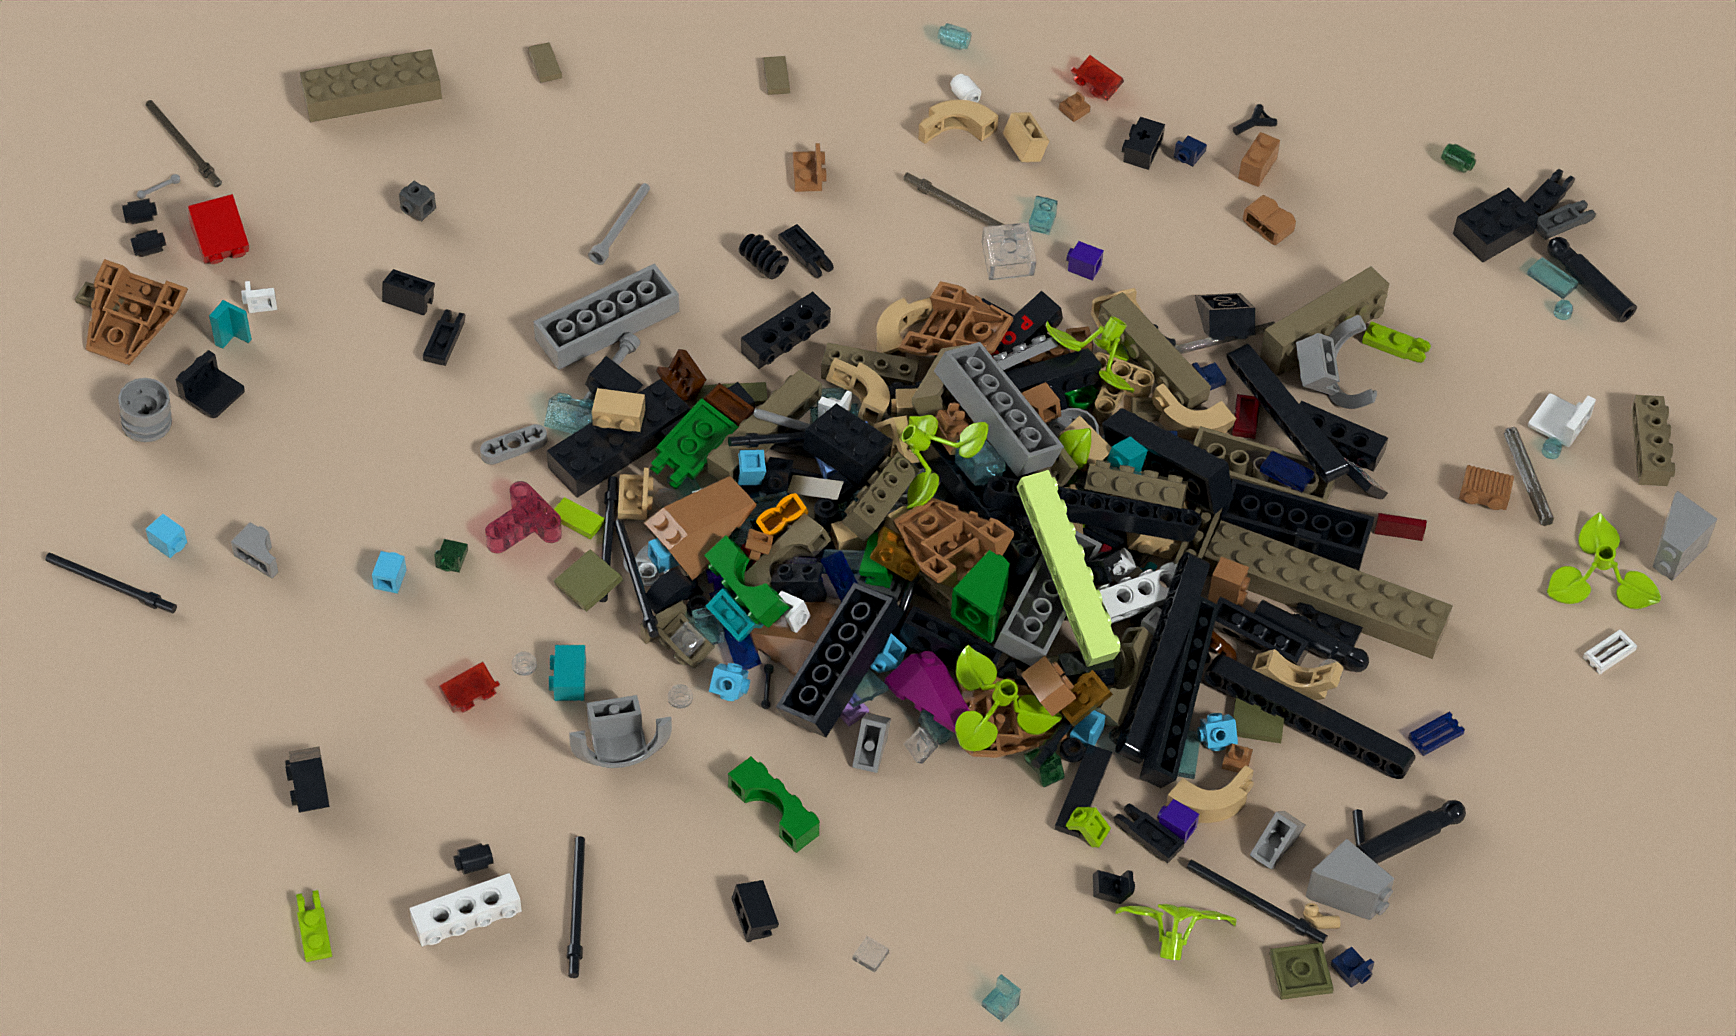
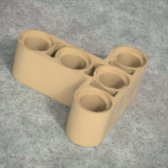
(1132, 374)

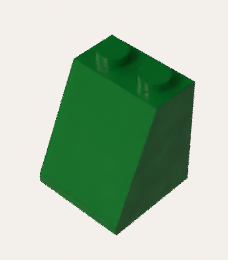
(981, 595)

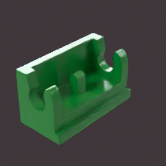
(881, 575)

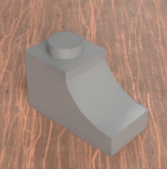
(253, 548)
(1277, 838)

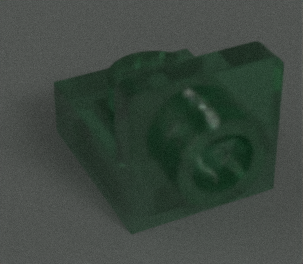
(451, 555)
(1050, 770)

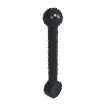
(768, 670)

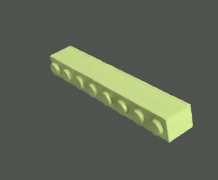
(1068, 568)

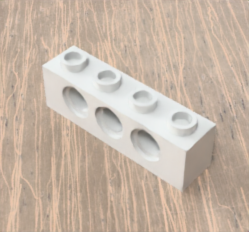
(1135, 601)
(472, 898)

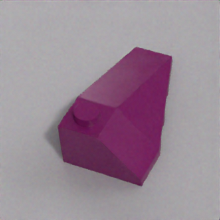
(930, 686)

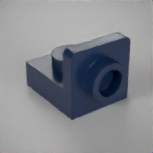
(1189, 150)
(1211, 374)
(1353, 967)

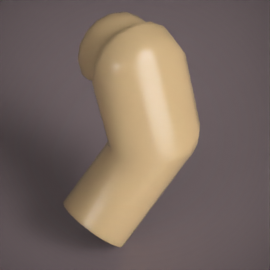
(1312, 914)

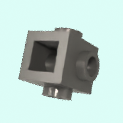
(417, 200)

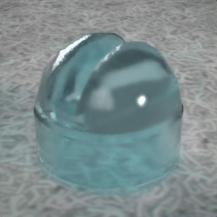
(1565, 311)
(1551, 448)

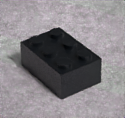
(1495, 225)
(847, 444)

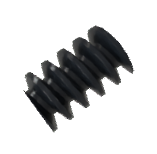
(763, 255)

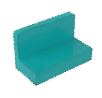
(229, 322)
(732, 615)

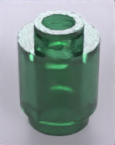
(1458, 157)

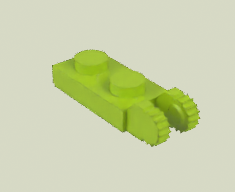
(1396, 342)
(313, 929)

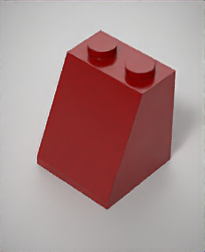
(218, 229)

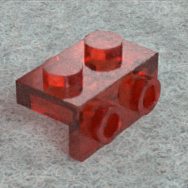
(1097, 77)
(468, 687)

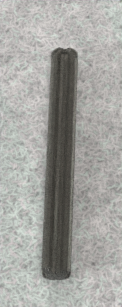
(1529, 476)

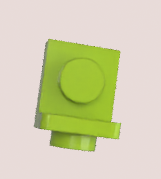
(1090, 824)

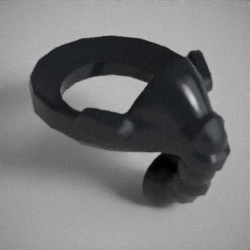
(1009, 670)

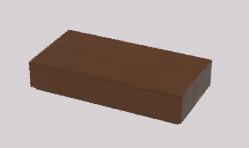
(729, 404)

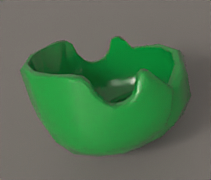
(1082, 398)

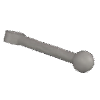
(175, 179)

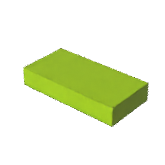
(579, 518)

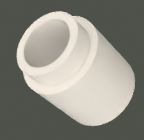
(965, 88)

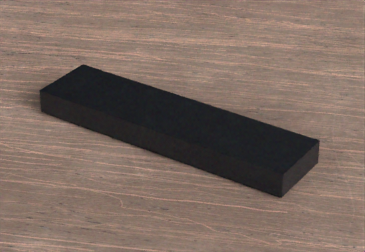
(1084, 785)

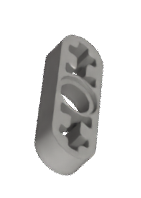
(532, 444)

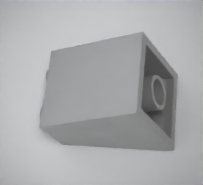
(1683, 536)
(1351, 882)

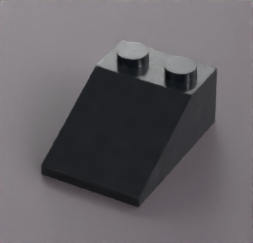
(1226, 315)

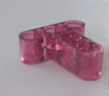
(528, 515)

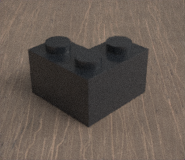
(308, 777)

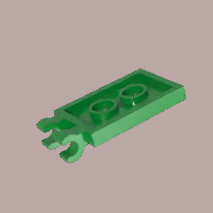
(691, 442)

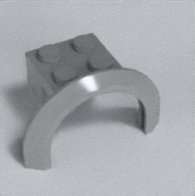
(1319, 364)
(618, 734)

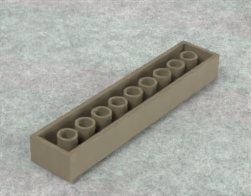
(1332, 588)

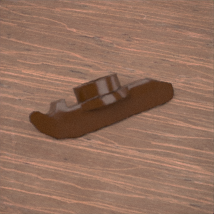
(1219, 645)

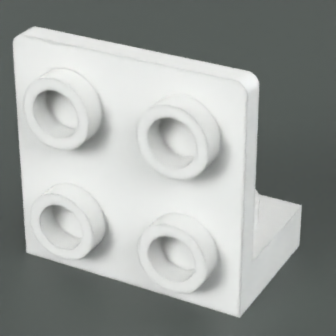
(1562, 419)

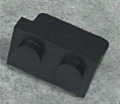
(207, 386)

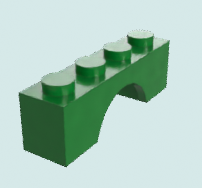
(730, 562)
(754, 783)

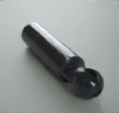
(1592, 279)
(1319, 640)
(1413, 831)

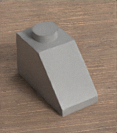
(871, 742)

